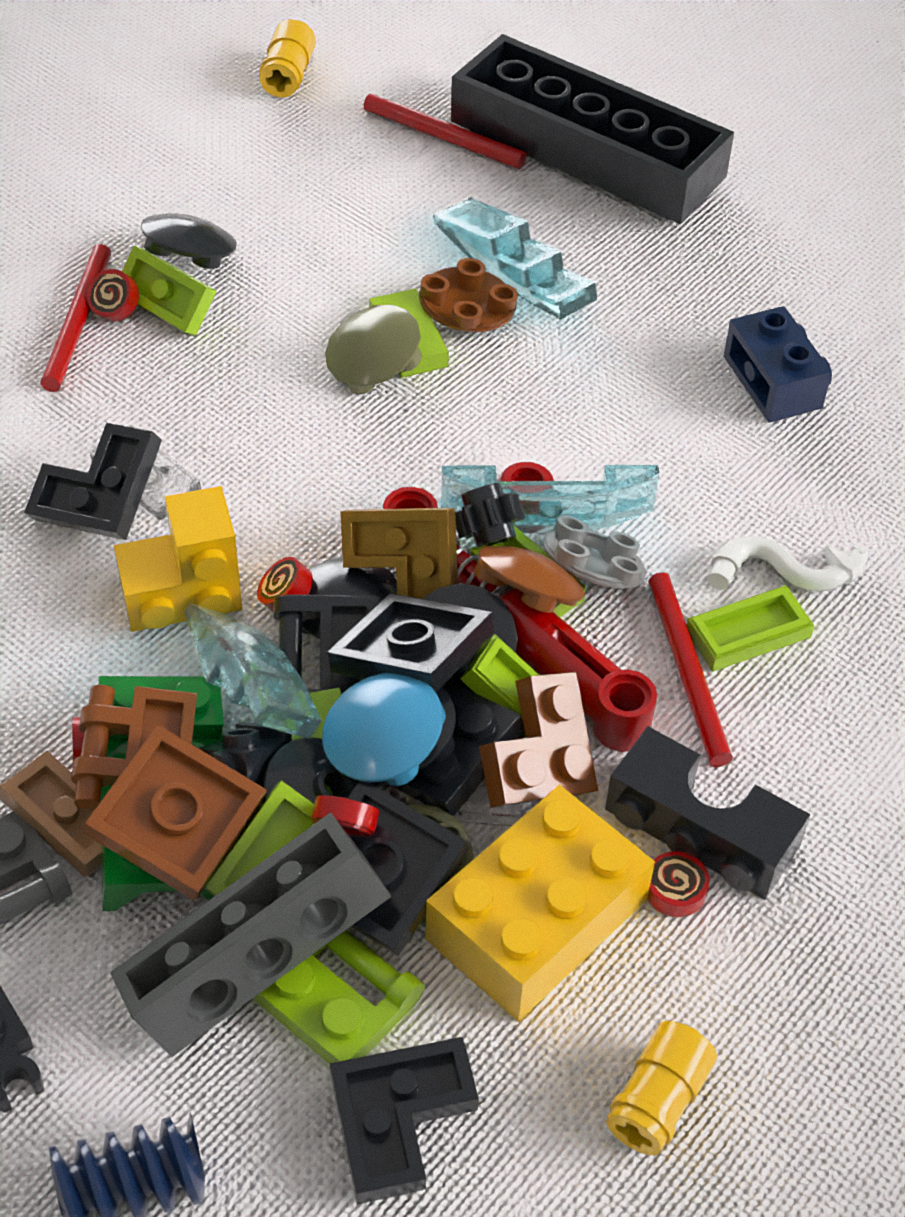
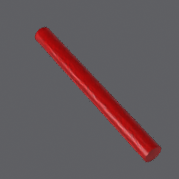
(445, 131)
(74, 322)
(690, 670)

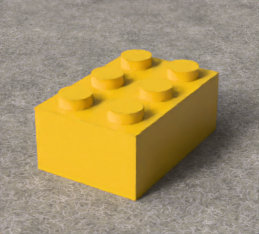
(538, 901)

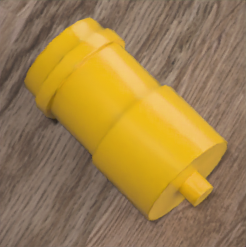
(287, 58)
(661, 1087)

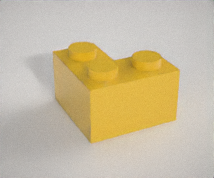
(182, 568)

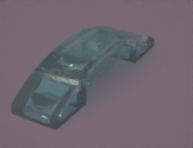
(620, 497)

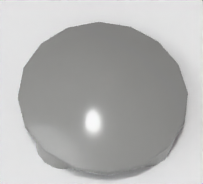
(595, 556)

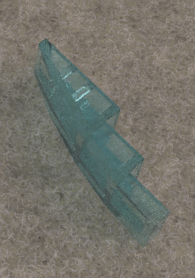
(511, 255)
(252, 671)

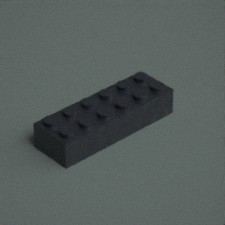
(591, 127)

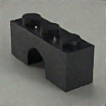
(741, 843)

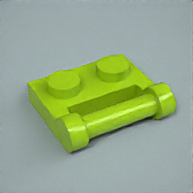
(330, 1012)

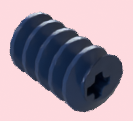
(130, 1174)

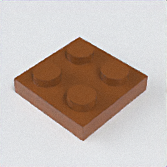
(175, 812)

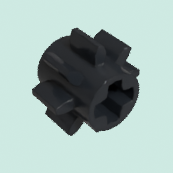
(488, 515)

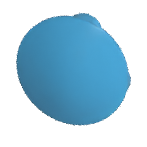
(383, 728)

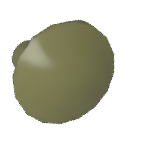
(373, 347)

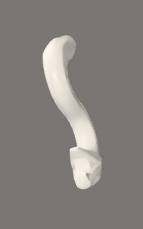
(843, 566)

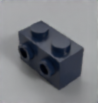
(777, 364)

